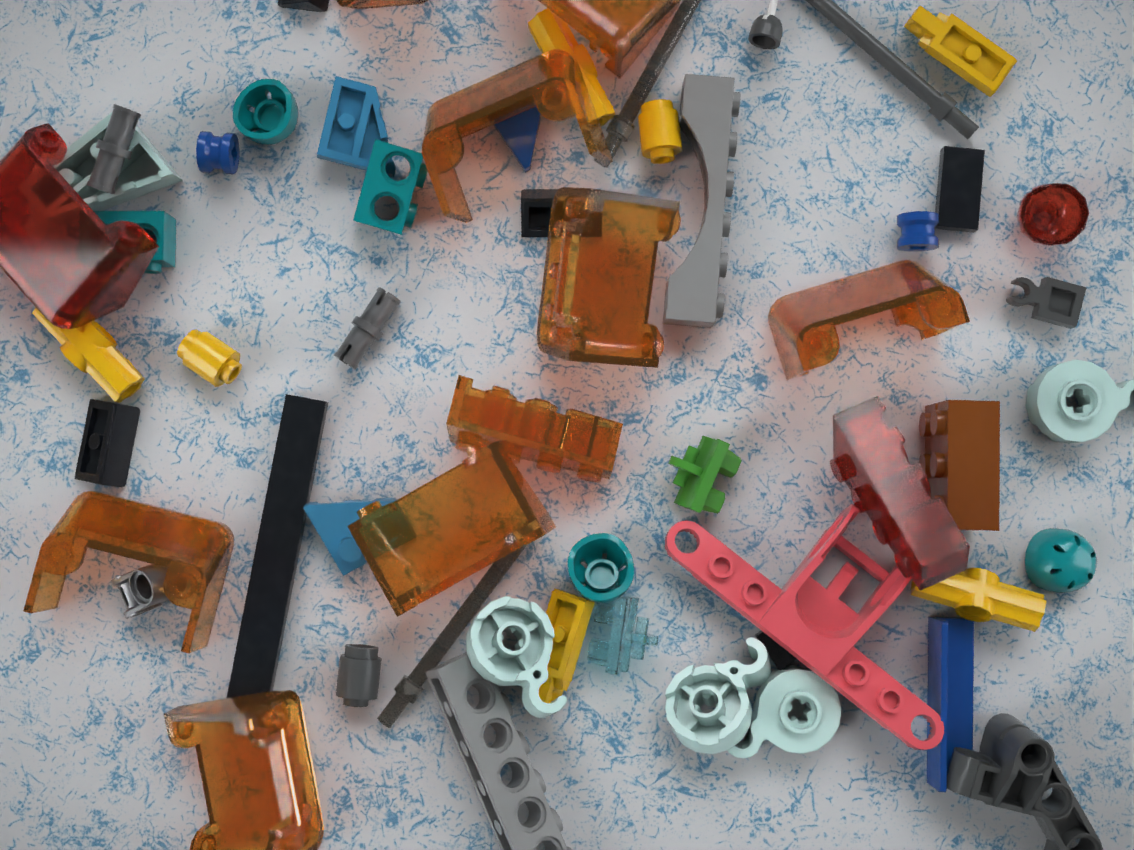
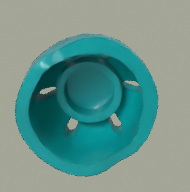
(273, 117)
(1073, 561)
(601, 576)

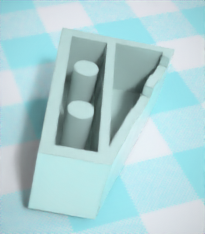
(139, 176)

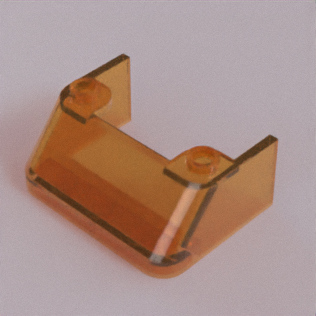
(546, 81)
(188, 545)

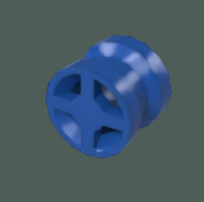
(217, 152)
(918, 231)

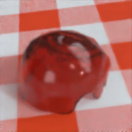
(1052, 214)

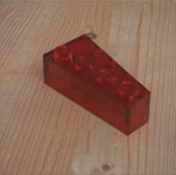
(896, 496)

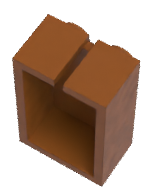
(964, 460)

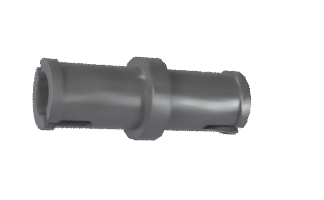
(114, 149)
(367, 328)

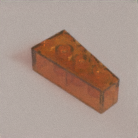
(534, 431)

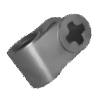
(142, 589)

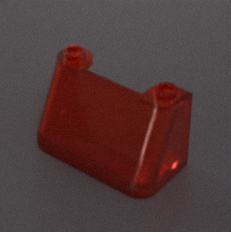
(57, 243)

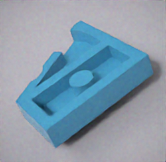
(353, 125)
(331, 524)

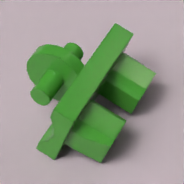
(698, 472)

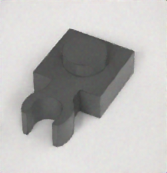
(1053, 300)

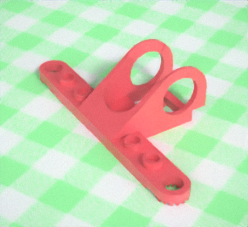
(814, 621)

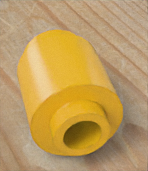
(659, 131)
(209, 357)

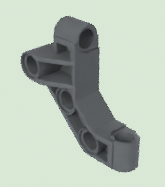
(1013, 775)

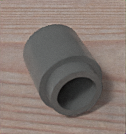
(358, 675)

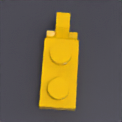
(961, 49)
(570, 620)

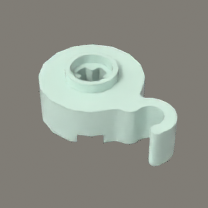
(1096, 395)
(521, 667)
(718, 684)
(792, 734)

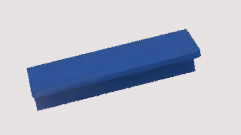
(950, 691)

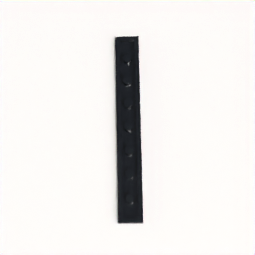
(278, 546)

